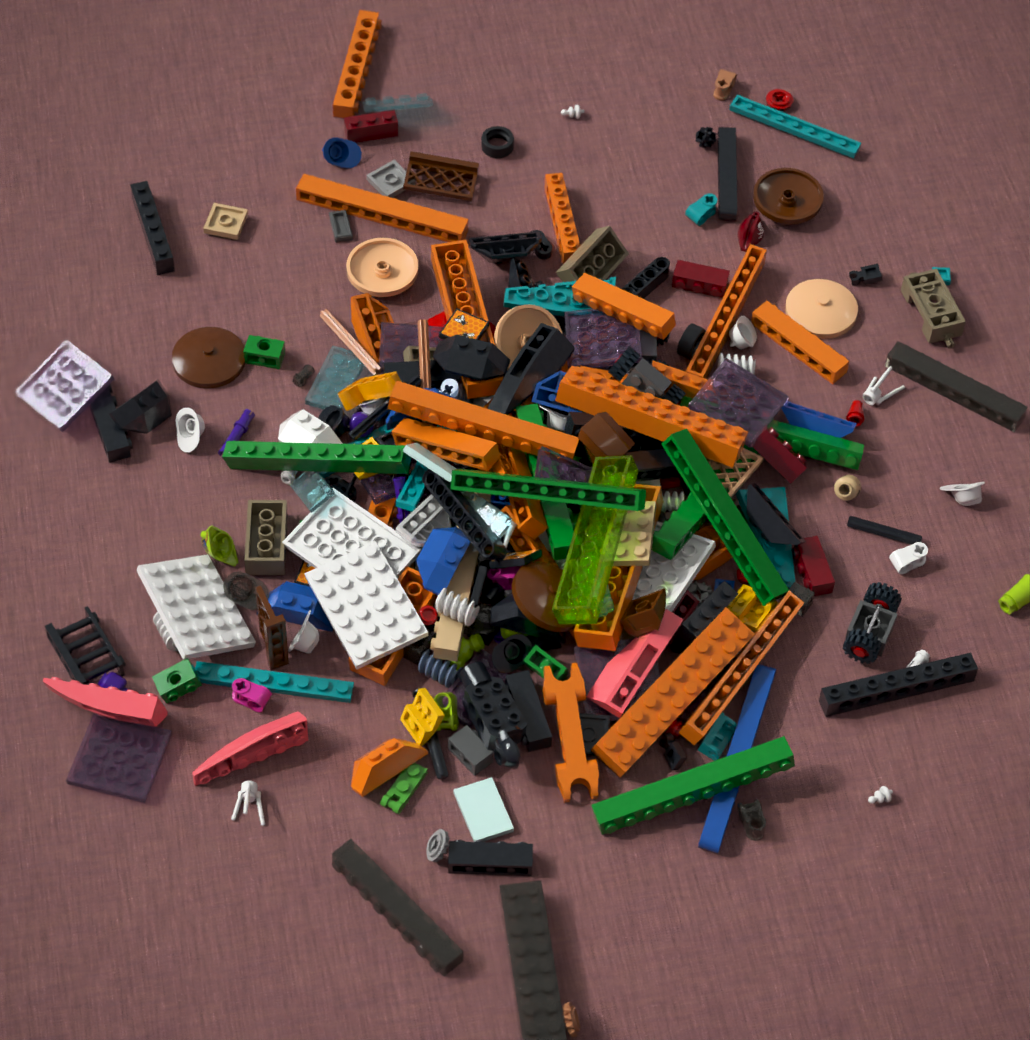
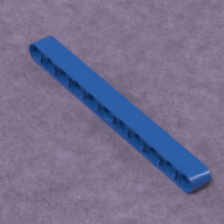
(742, 740)

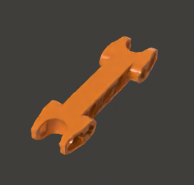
(575, 766)

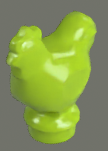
(467, 648)

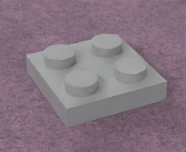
(389, 179)

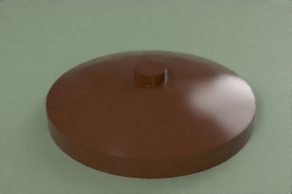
(788, 196)
(208, 357)
(535, 591)

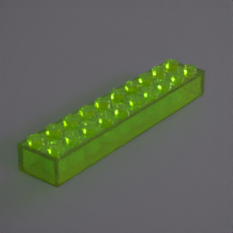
(593, 547)

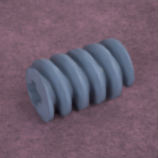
(455, 390)
(438, 670)

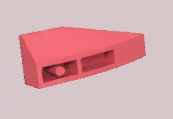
(631, 667)
(110, 701)
(254, 746)

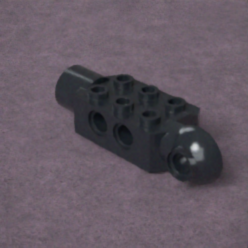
(493, 713)

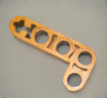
(368, 389)

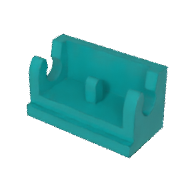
(718, 737)

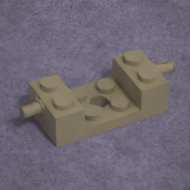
(940, 319)

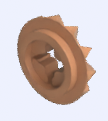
(571, 1019)

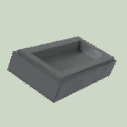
(340, 226)

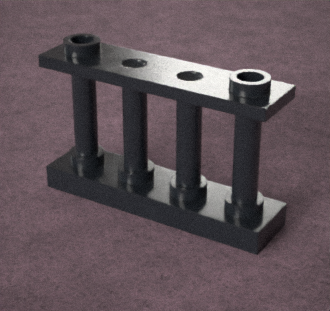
(65, 650)

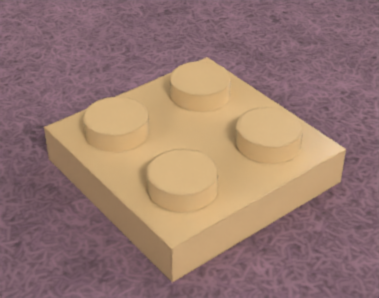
(225, 221)

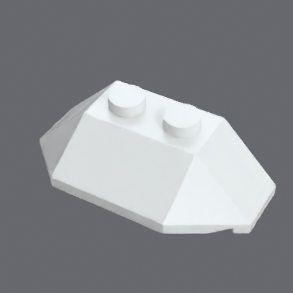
(306, 428)
(420, 523)

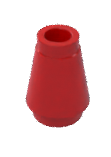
(856, 413)

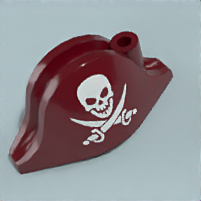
(750, 231)

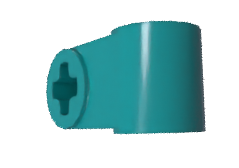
(702, 209)

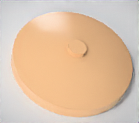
(382, 267)
(822, 307)
(518, 326)

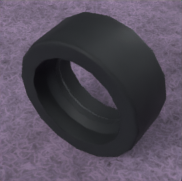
(497, 151)
(690, 341)

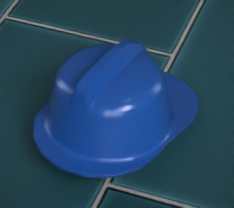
(342, 152)

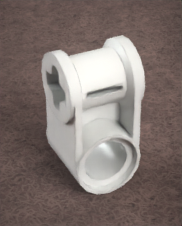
(909, 557)

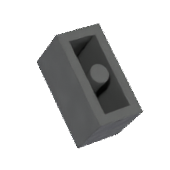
(470, 750)

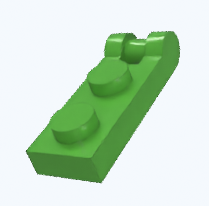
(404, 787)

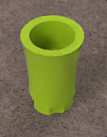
(1017, 596)

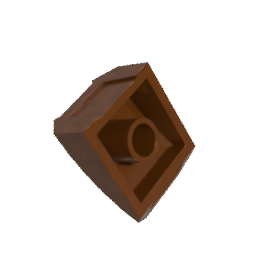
(604, 436)
(644, 613)

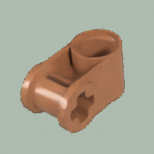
(724, 83)

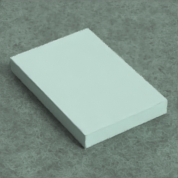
(429, 460)
(483, 810)

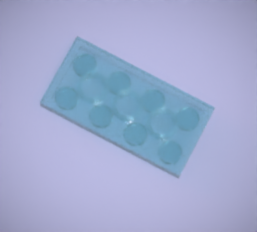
(403, 102)
(336, 373)

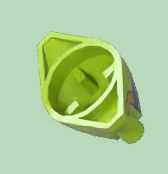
(219, 545)

